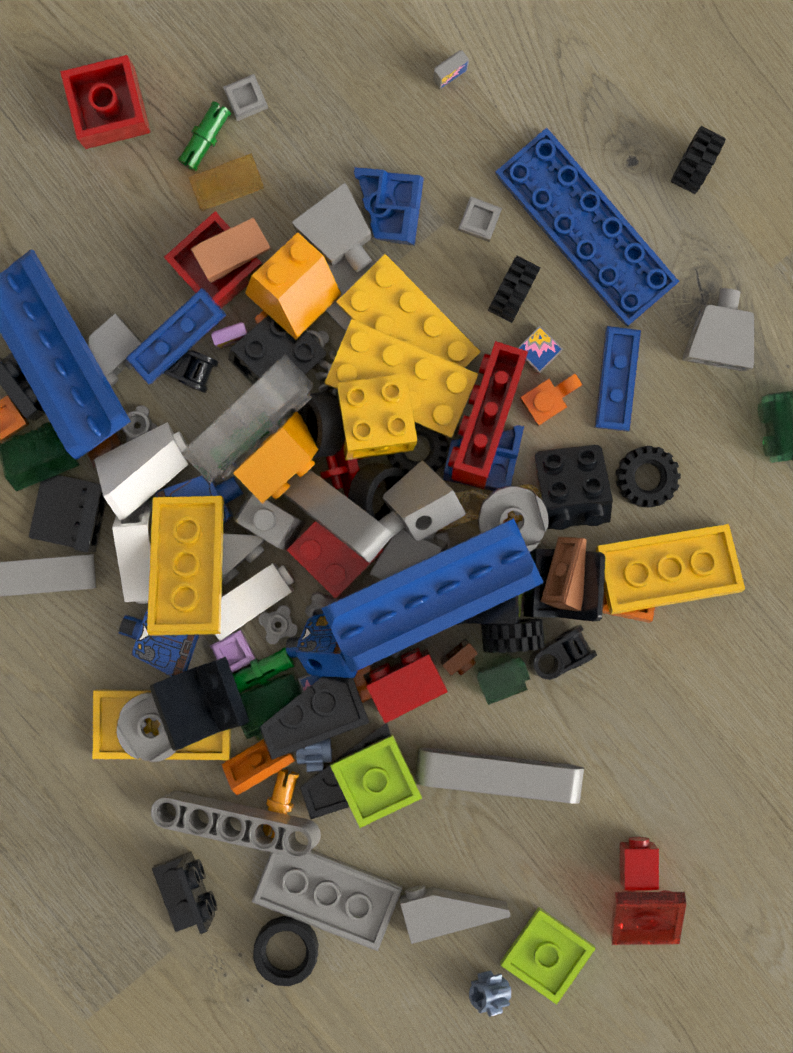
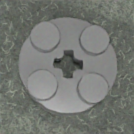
(521, 502)
(131, 732)

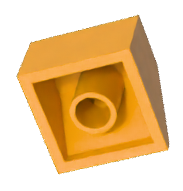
(294, 286)
(278, 459)

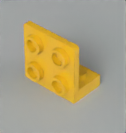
(376, 416)

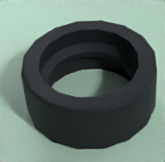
(326, 411)
(366, 482)
(272, 973)

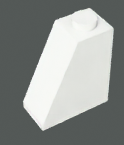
(140, 468)
(133, 549)
(253, 597)

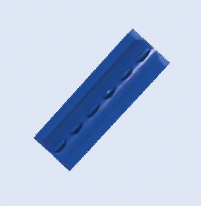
(586, 227)
(56, 358)
(432, 595)

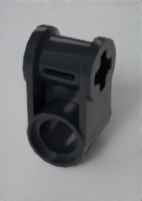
(187, 367)
(564, 653)

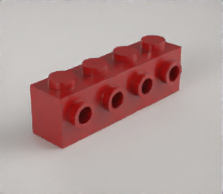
(489, 414)

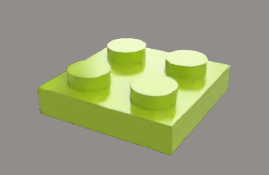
(376, 781)
(547, 955)

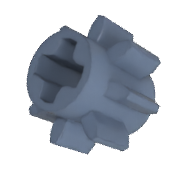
(315, 755)
(490, 993)

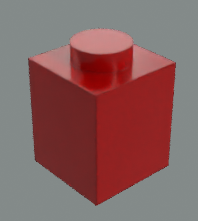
(639, 865)

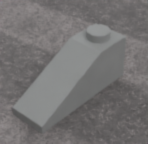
(441, 912)

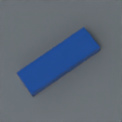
(176, 336)
(617, 378)

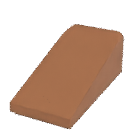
(230, 249)
(566, 575)

